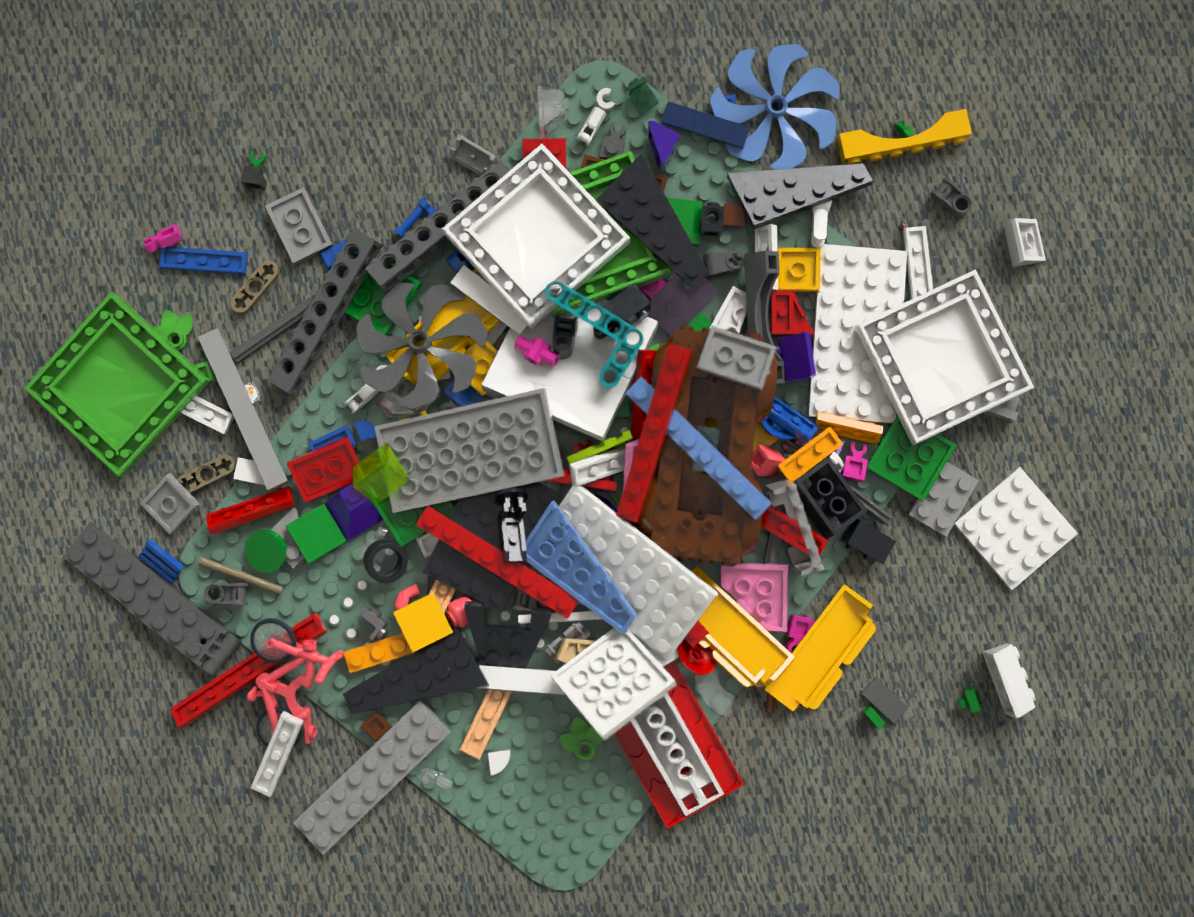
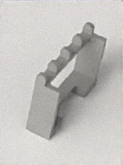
(786, 493)

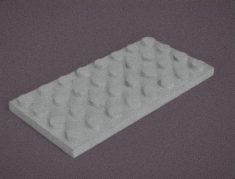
(473, 449)

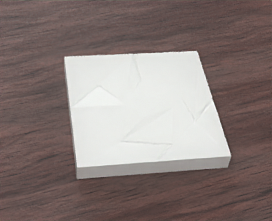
(536, 231)
(944, 357)
(574, 383)

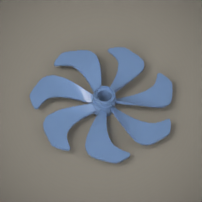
(778, 63)

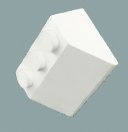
(1009, 680)

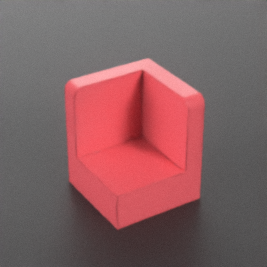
(765, 461)

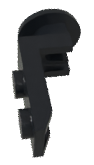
(512, 524)

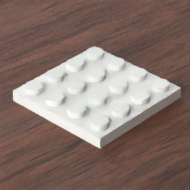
(1015, 528)
(613, 681)

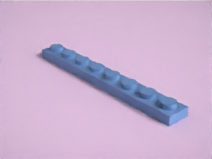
(705, 454)

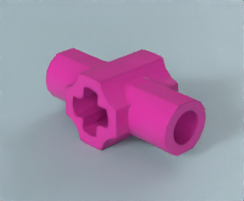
(536, 351)

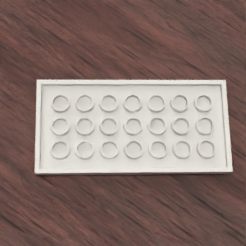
(853, 289)
(654, 583)

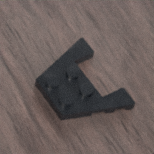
(505, 644)

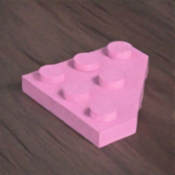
(760, 592)

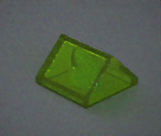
(379, 474)

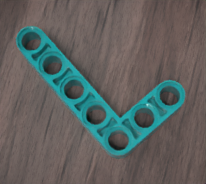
(601, 324)

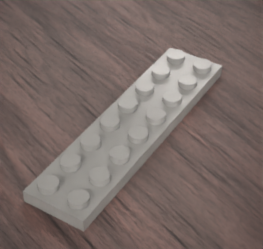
(372, 777)

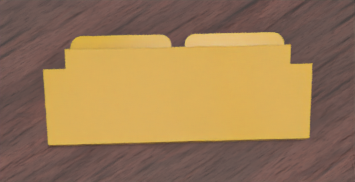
(454, 343)
(740, 640)
(832, 640)

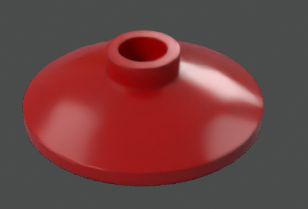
(696, 659)

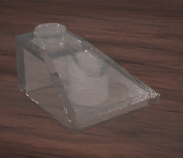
(551, 109)
(389, 401)

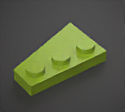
(604, 446)

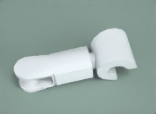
(596, 116)
(819, 224)
(365, 393)

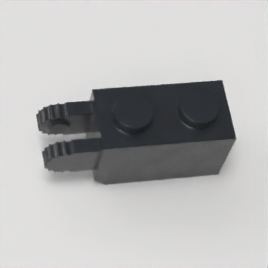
(628, 306)

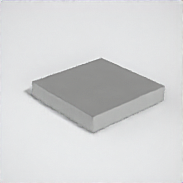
(170, 503)

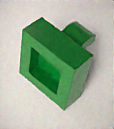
(971, 699)

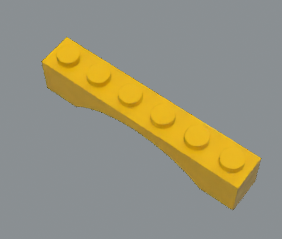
(861, 145)

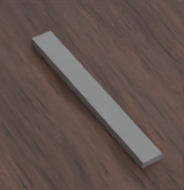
(243, 409)

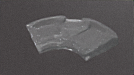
(714, 694)

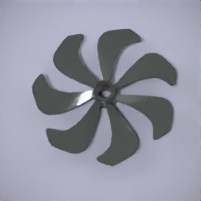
(427, 387)

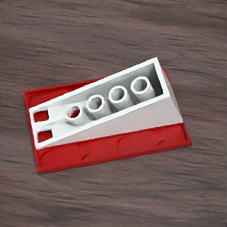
(678, 754)

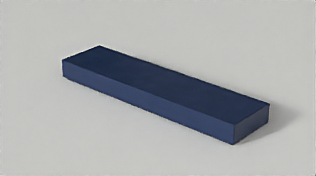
(705, 125)

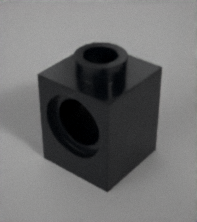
(708, 228)

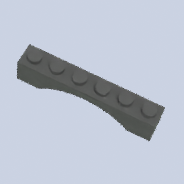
(760, 276)

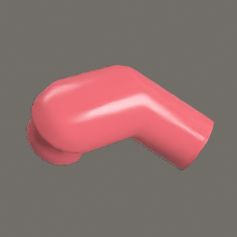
(404, 596)

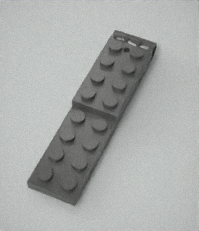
(152, 599)

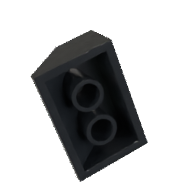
(828, 498)

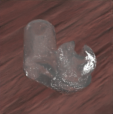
(437, 777)

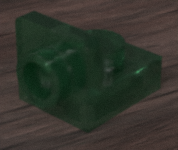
(641, 95)

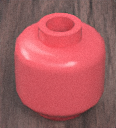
(456, 611)

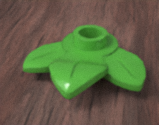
(174, 326)
(581, 735)

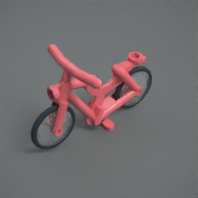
(275, 644)

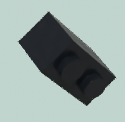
(868, 541)

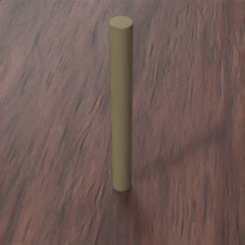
(240, 575)

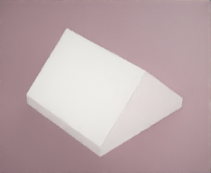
(1024, 241)

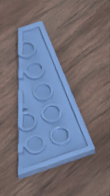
(565, 559)

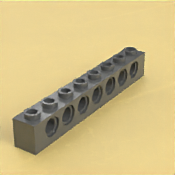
(428, 227)
(335, 309)

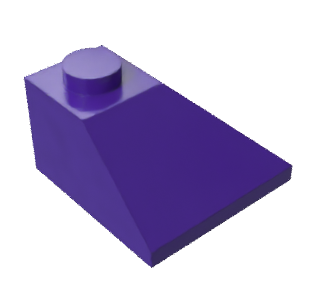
(353, 512)

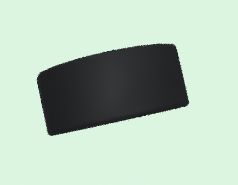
(399, 569)

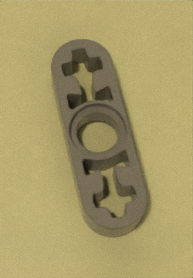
(246, 287)
(215, 477)

